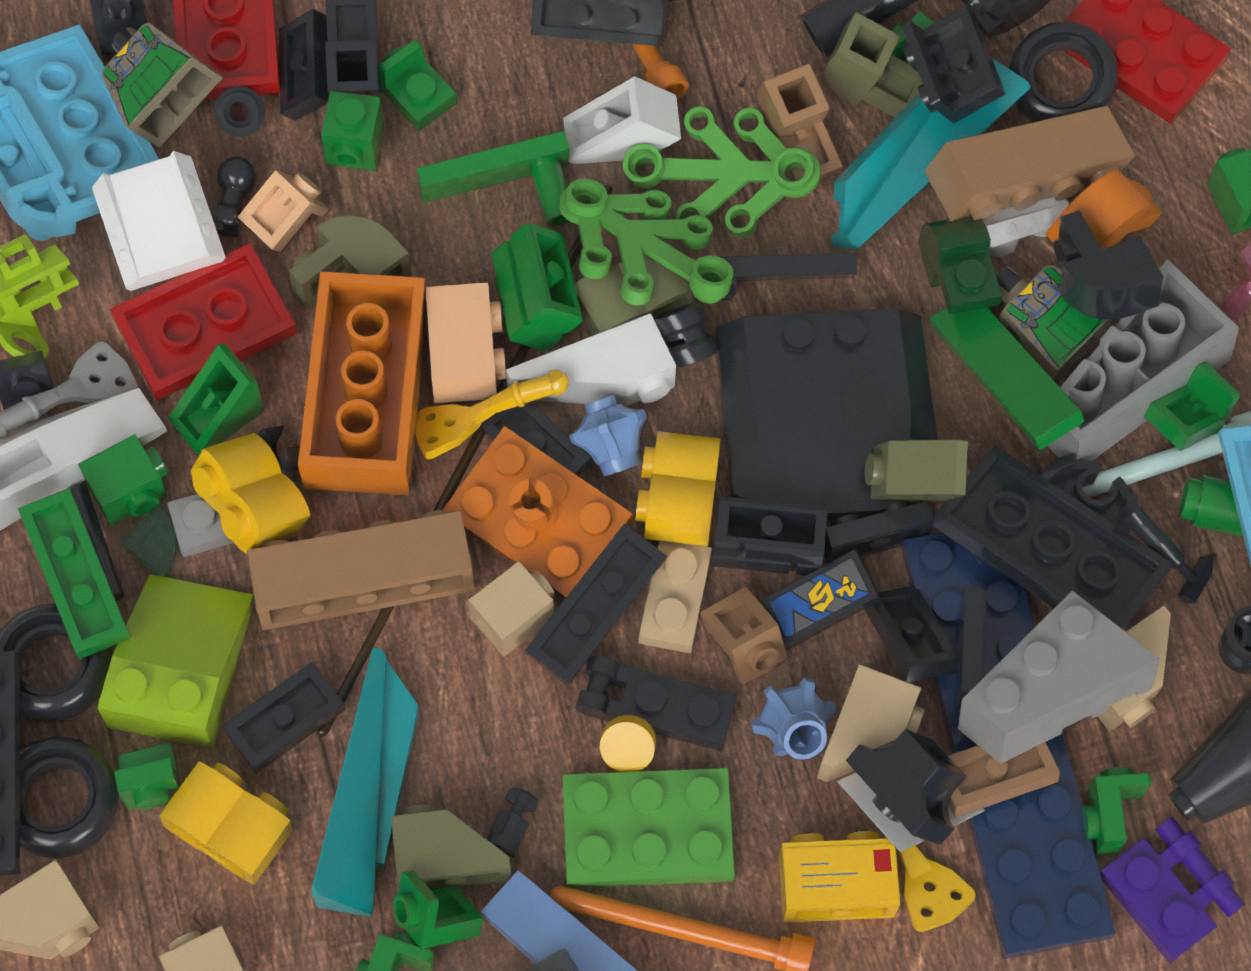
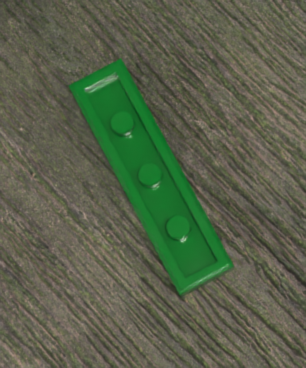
(1008, 374)

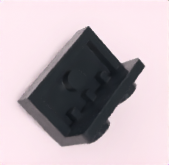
(953, 65)

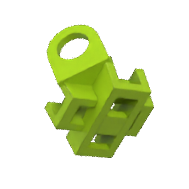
(54, 278)

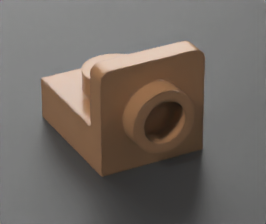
(745, 634)

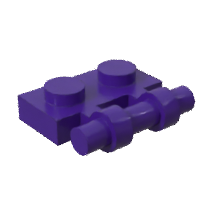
(1159, 900)

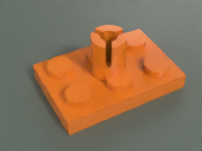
(537, 511)

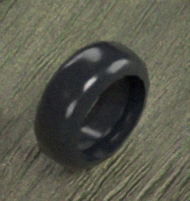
(1063, 37)
(78, 693)
(101, 802)

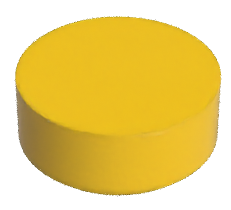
(628, 743)

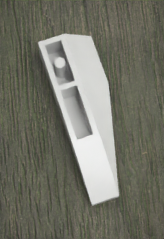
(46, 453)

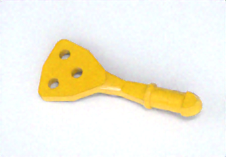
(449, 425)
(916, 898)

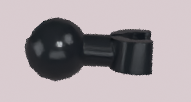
(236, 179)

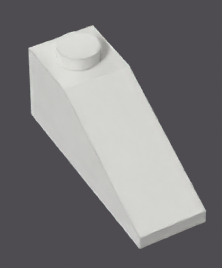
(619, 362)

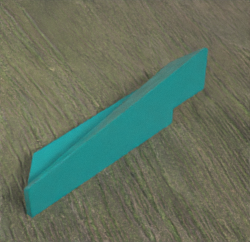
(895, 162)
(367, 792)

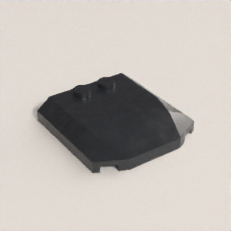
(815, 397)

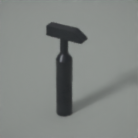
(1159, 542)

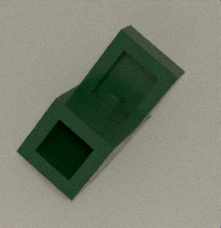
(960, 263)

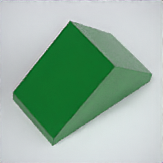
(217, 401)

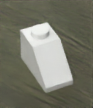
(622, 119)

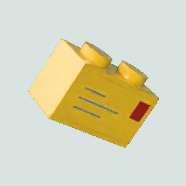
(838, 878)

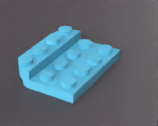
(59, 133)

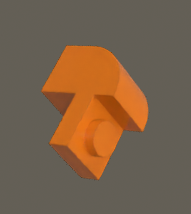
(1112, 209)

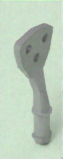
(76, 388)

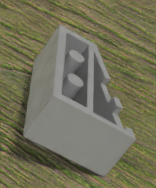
(1054, 677)

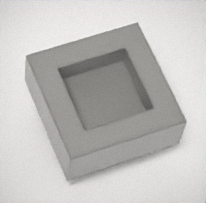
(196, 525)

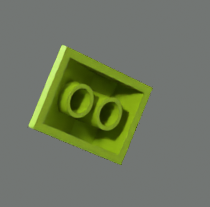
(177, 663)

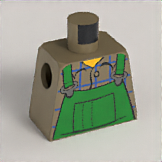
(155, 81)
(1045, 322)

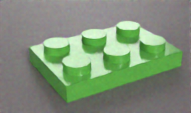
(648, 828)

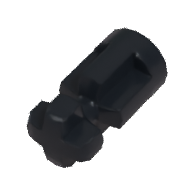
(509, 826)

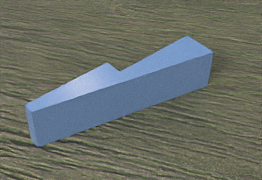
(542, 927)

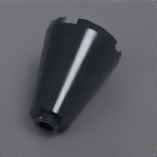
(1219, 770)

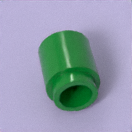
(1210, 505)

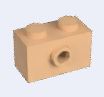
(462, 342)

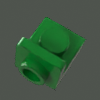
(415, 85)

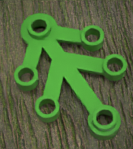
(731, 171)
(590, 208)

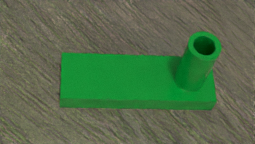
(535, 157)
(74, 573)

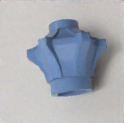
(611, 435)
(795, 720)

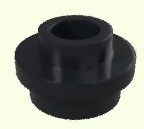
(239, 127)

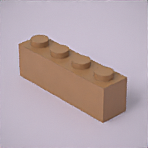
(1027, 163)
(360, 569)

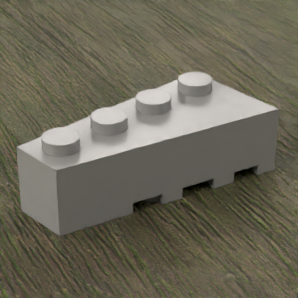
(1142, 362)

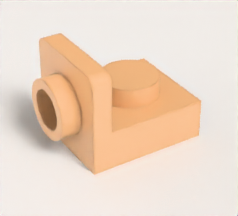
(282, 208)

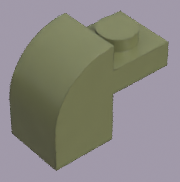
(866, 69)
(348, 246)

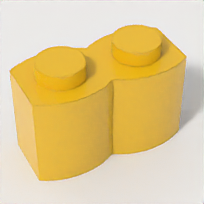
(680, 488)
(249, 492)
(228, 822)

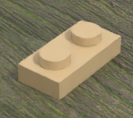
(675, 597)

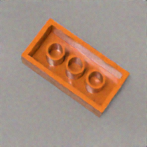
(363, 384)

